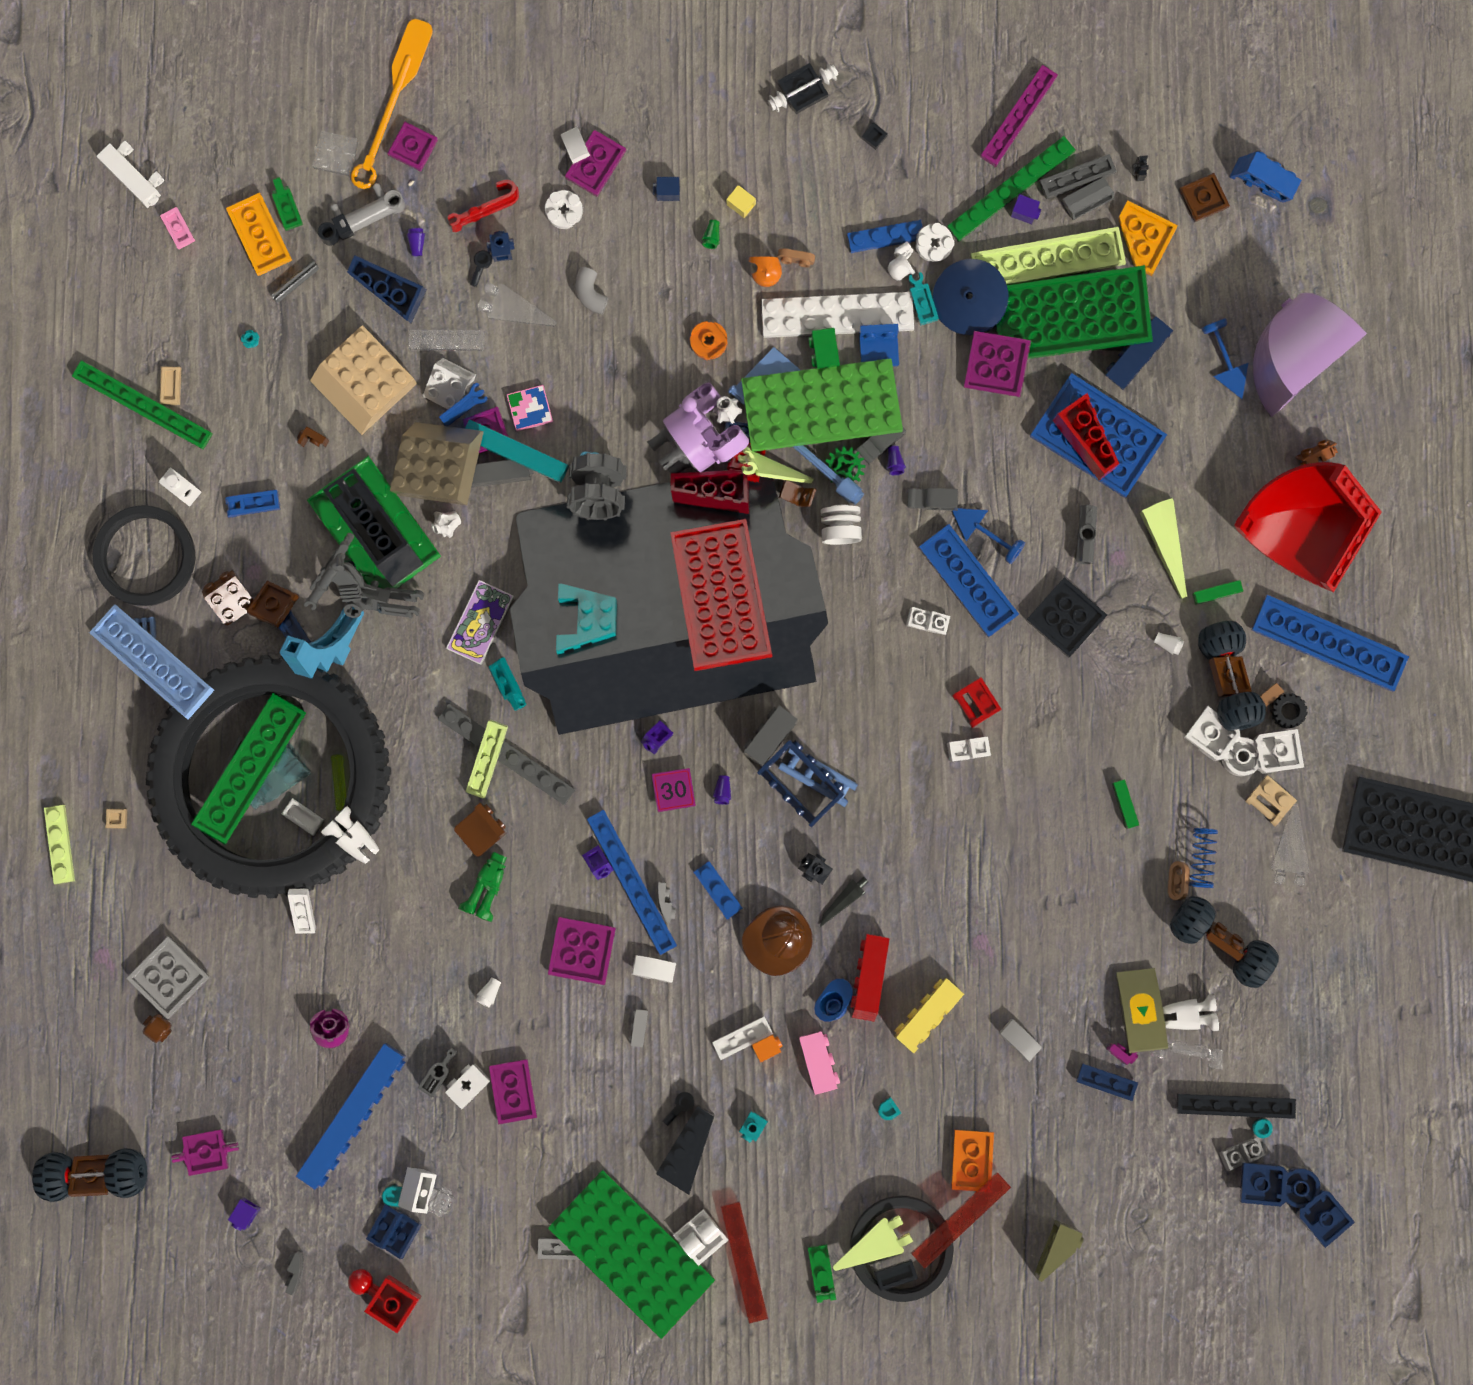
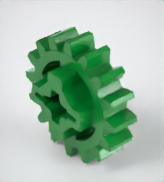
(840, 457)

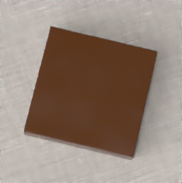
(1204, 197)
(272, 604)

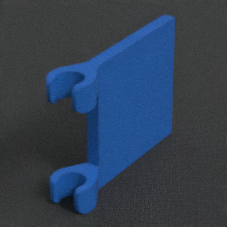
(463, 406)

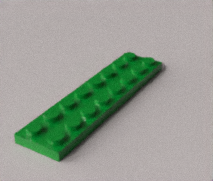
(248, 769)

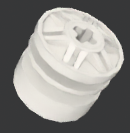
(841, 528)

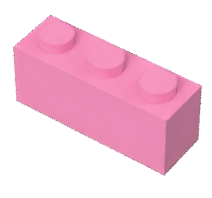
(819, 1062)

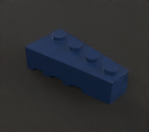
(389, 287)
(1137, 355)

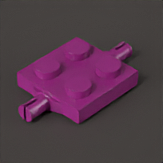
(205, 1152)

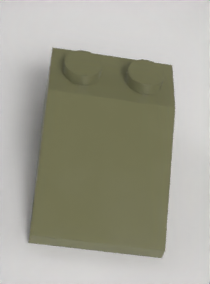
(1059, 1247)

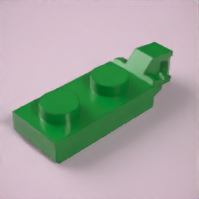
(286, 205)

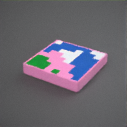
(529, 408)

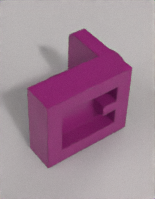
(1120, 1053)

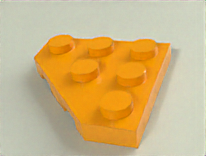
(1145, 235)

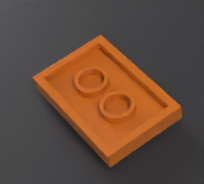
(971, 1159)

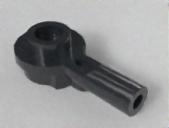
(482, 261)
(684, 1102)

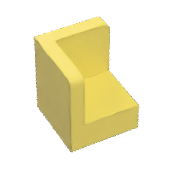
(741, 201)

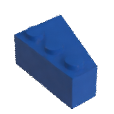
(1267, 175)

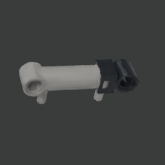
(348, 224)

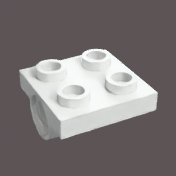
(700, 1237)

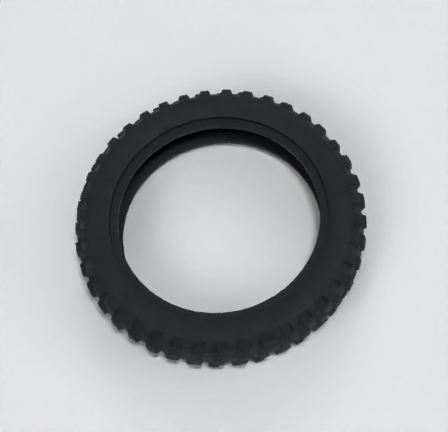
(172, 759)

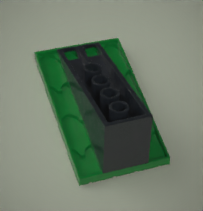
(386, 536)

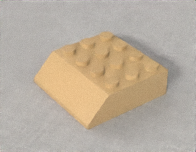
(362, 380)

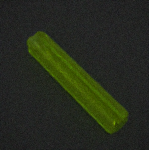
(338, 781)

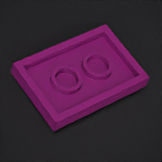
(596, 169)
(513, 1091)

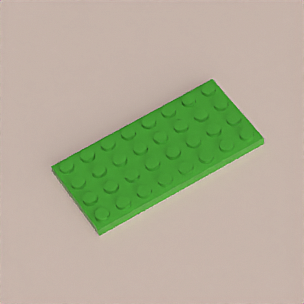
(821, 405)

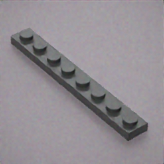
(509, 756)

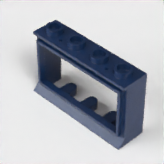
(811, 762)

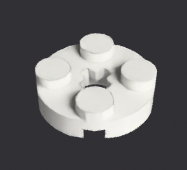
(557, 200)
(934, 253)

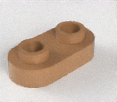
(790, 256)
(1178, 881)

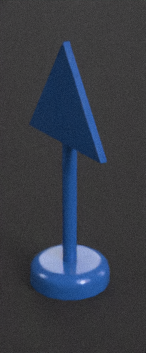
(1235, 377)
(969, 520)

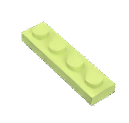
(486, 759)
(59, 844)

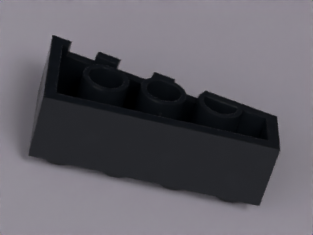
(685, 1155)

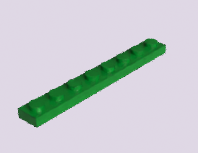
(1011, 188)
(142, 405)

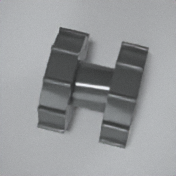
(596, 494)

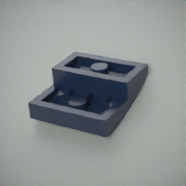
(393, 1231)

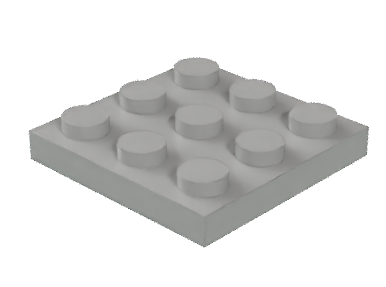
(168, 977)

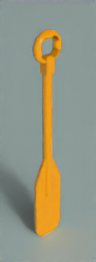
(403, 71)

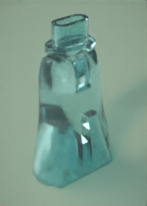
(283, 776)

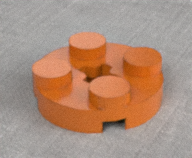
(710, 330)

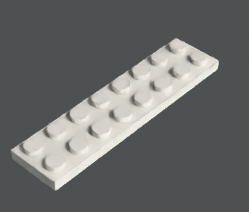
(843, 312)

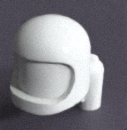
(900, 266)

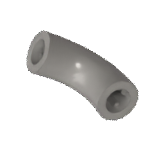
(586, 293)

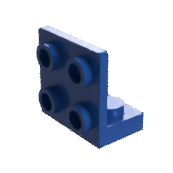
(879, 343)

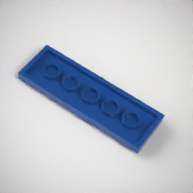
(968, 580)

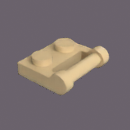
(1275, 796)

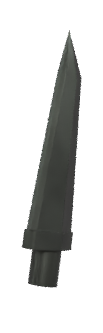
(847, 897)

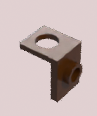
(796, 494)

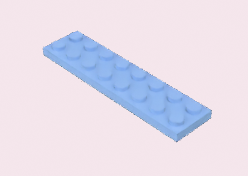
(151, 661)

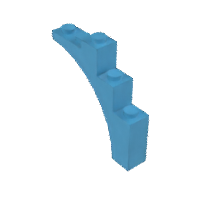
(320, 654)

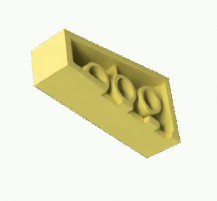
(928, 1014)

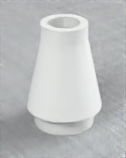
(1170, 643)
(488, 993)

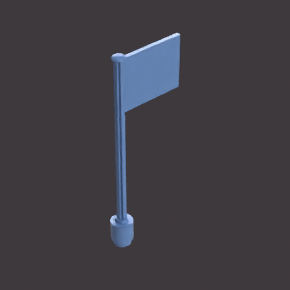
(776, 363)

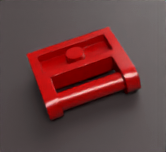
(982, 699)

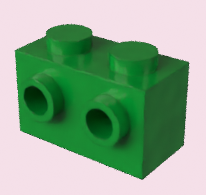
(824, 348)

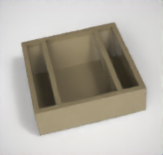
(436, 463)

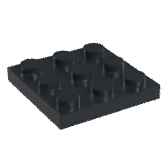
(1066, 617)

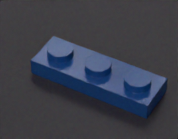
(718, 890)

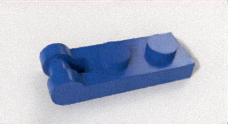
(253, 503)

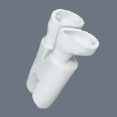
(353, 838)
(1188, 1014)

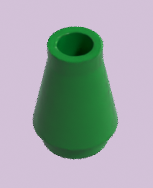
(711, 237)

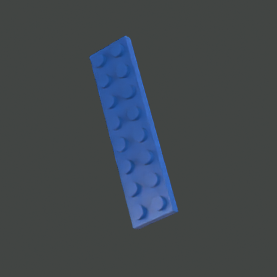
(1330, 643)

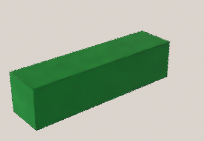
(1217, 592)
(1125, 804)

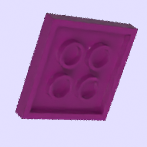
(997, 364)
(581, 951)

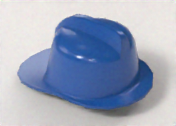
(834, 1000)

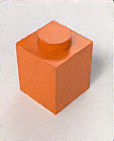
(767, 1047)

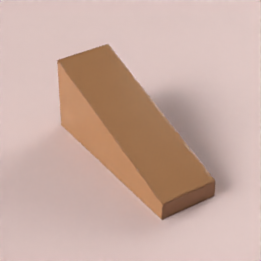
(1271, 694)

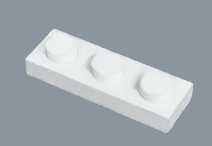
(301, 910)
(742, 1038)

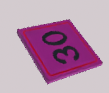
(673, 790)

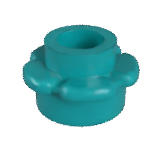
(245, 339)

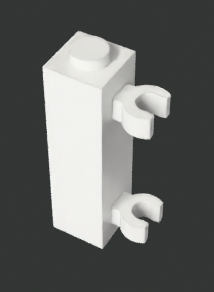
(129, 176)

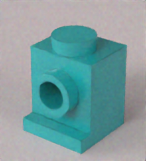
(753, 1119)

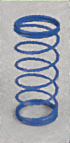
(1206, 884)

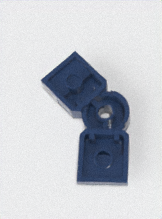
(1314, 1207)

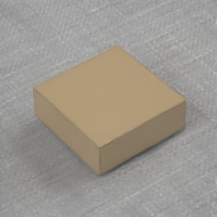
(116, 818)

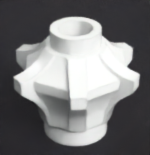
(727, 409)
(445, 523)

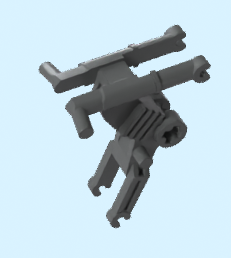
(356, 592)

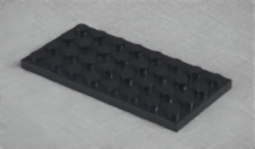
(1411, 829)

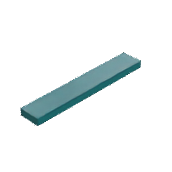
(520, 453)

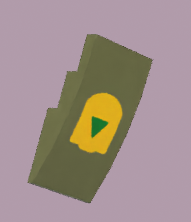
(1142, 1010)

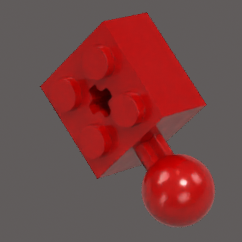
(391, 1289)

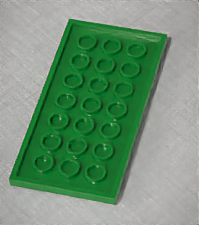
(1080, 312)
(631, 1254)

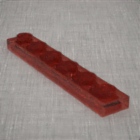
(960, 1220)
(744, 1262)

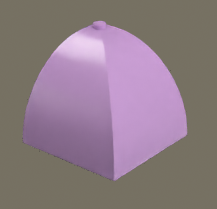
(1299, 346)

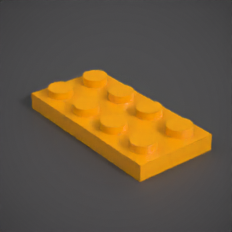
(259, 234)

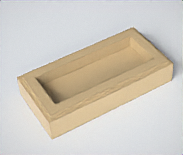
(170, 386)

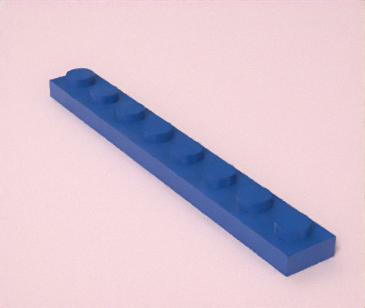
(632, 882)

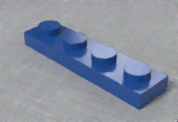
(884, 236)

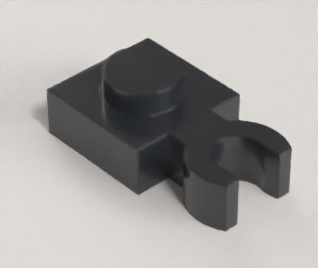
(1140, 168)

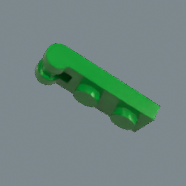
(821, 1272)

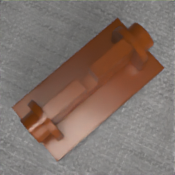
(1325, 450)

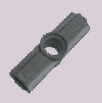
(1085, 546)

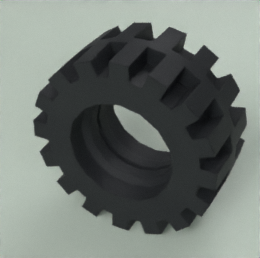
(1280, 719)

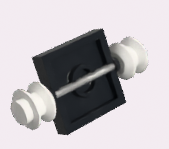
(803, 88)

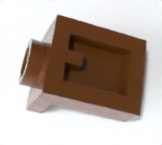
(315, 438)

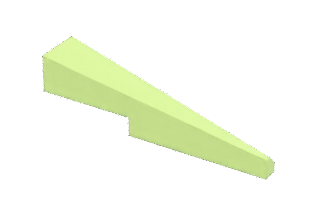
(1162, 526)

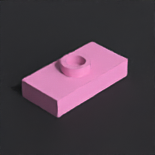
(177, 228)

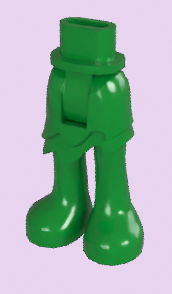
(490, 878)

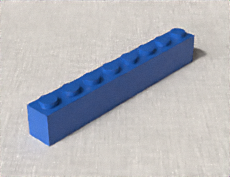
(350, 1116)

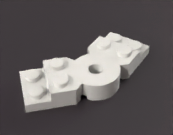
(1265, 753)

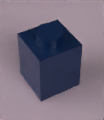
(667, 189)

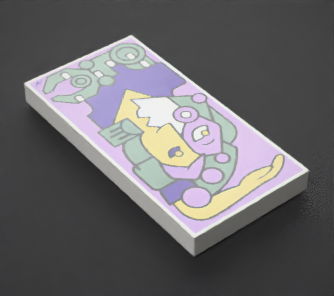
(480, 622)

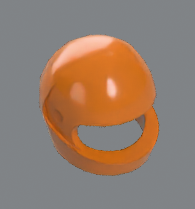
(768, 270)

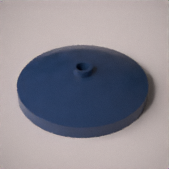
(983, 309)

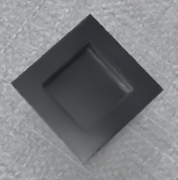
(874, 136)

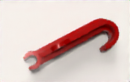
(476, 213)

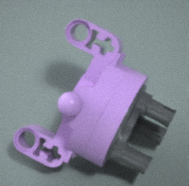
(694, 436)

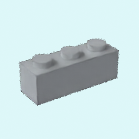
(638, 1028)

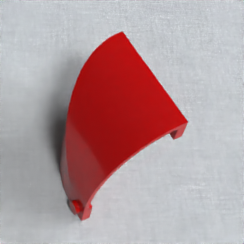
(1310, 521)

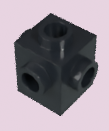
(815, 868)

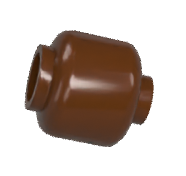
(157, 1028)

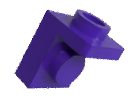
(656, 737)
(598, 863)

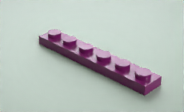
(1019, 116)

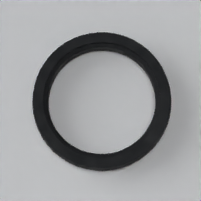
(102, 543)
(940, 1272)

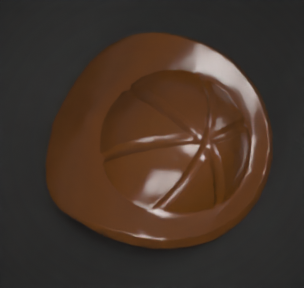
(777, 940)

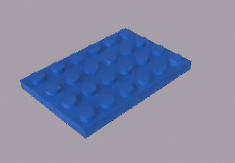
(1129, 435)

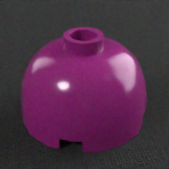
(329, 1028)

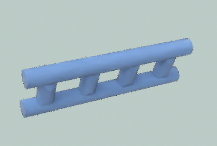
(821, 788)

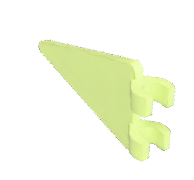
(769, 468)
(876, 1244)

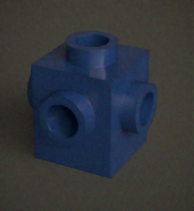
(500, 246)

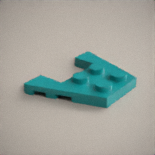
(595, 617)

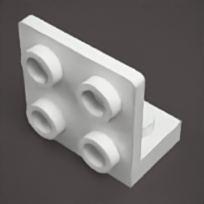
(447, 383)

